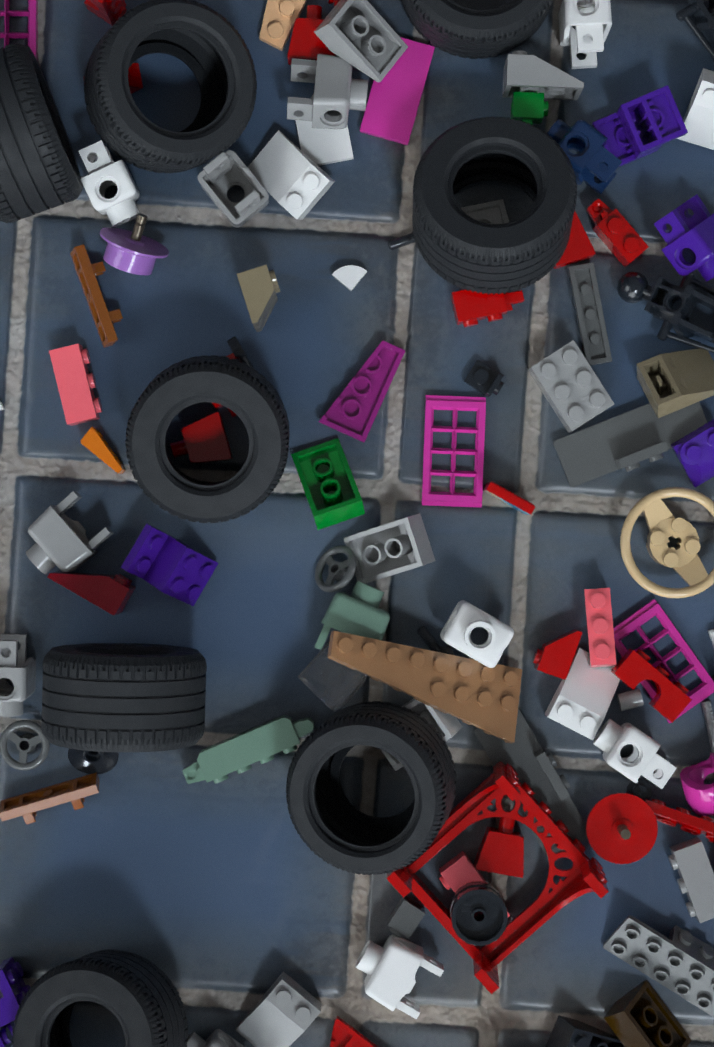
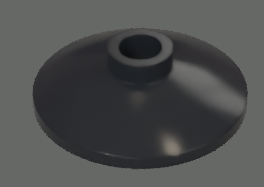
(92, 761)

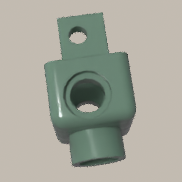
(356, 614)

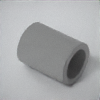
(630, 699)

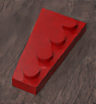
(689, 823)

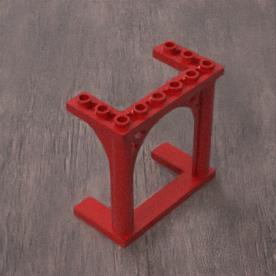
(583, 876)

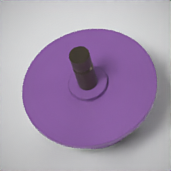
(132, 250)

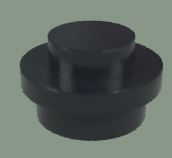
(640, 789)

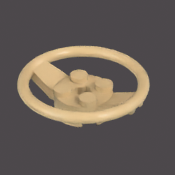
(662, 526)

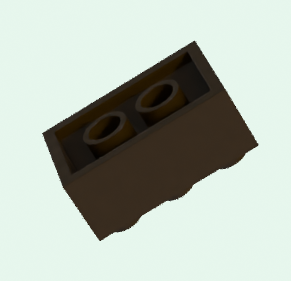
(645, 1020)

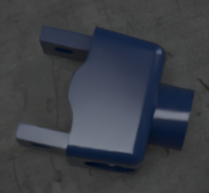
(592, 157)

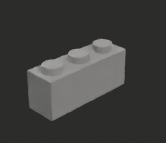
(695, 877)

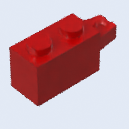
(616, 233)
(475, 306)

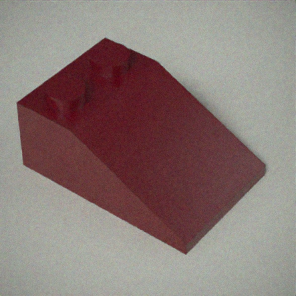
(102, 590)

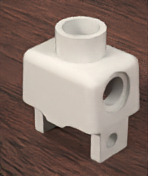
(592, 26)
(105, 174)
(459, 627)
(643, 757)
(393, 972)

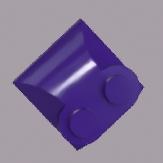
(697, 453)

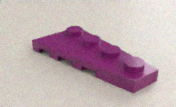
(362, 398)

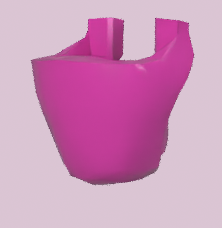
(699, 795)

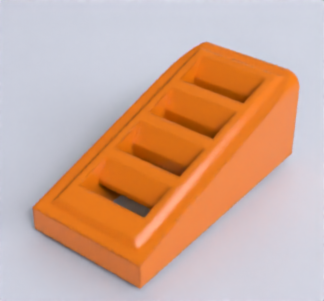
(97, 445)

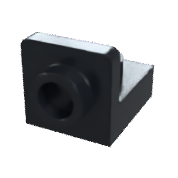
(484, 379)

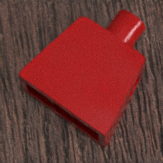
(304, 41)
(578, 247)
(204, 441)
(501, 850)

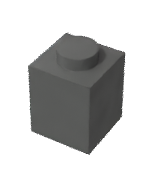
(405, 917)

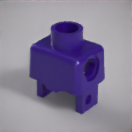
(691, 239)

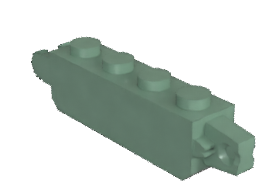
(247, 748)

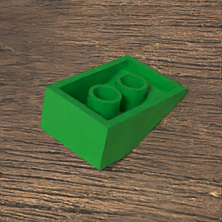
(328, 484)

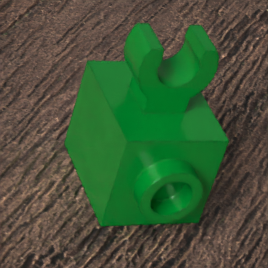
(529, 107)

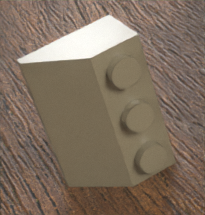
(259, 292)

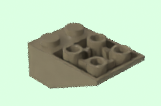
(676, 379)

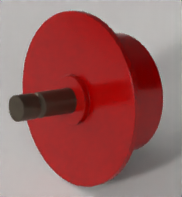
(621, 828)

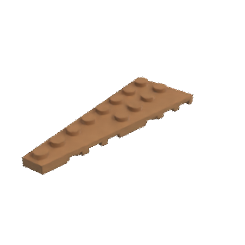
(440, 680)

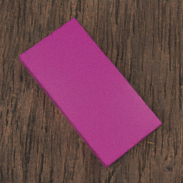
(396, 98)

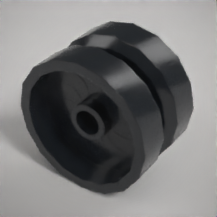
(482, 928)

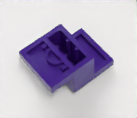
(642, 126)
(169, 565)
(11, 994)

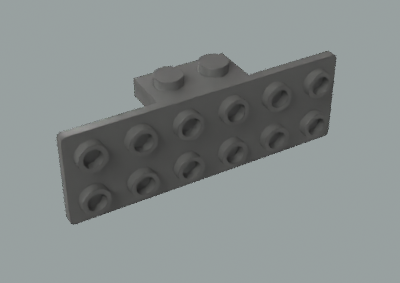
(624, 441)
(538, 772)
(677, 963)

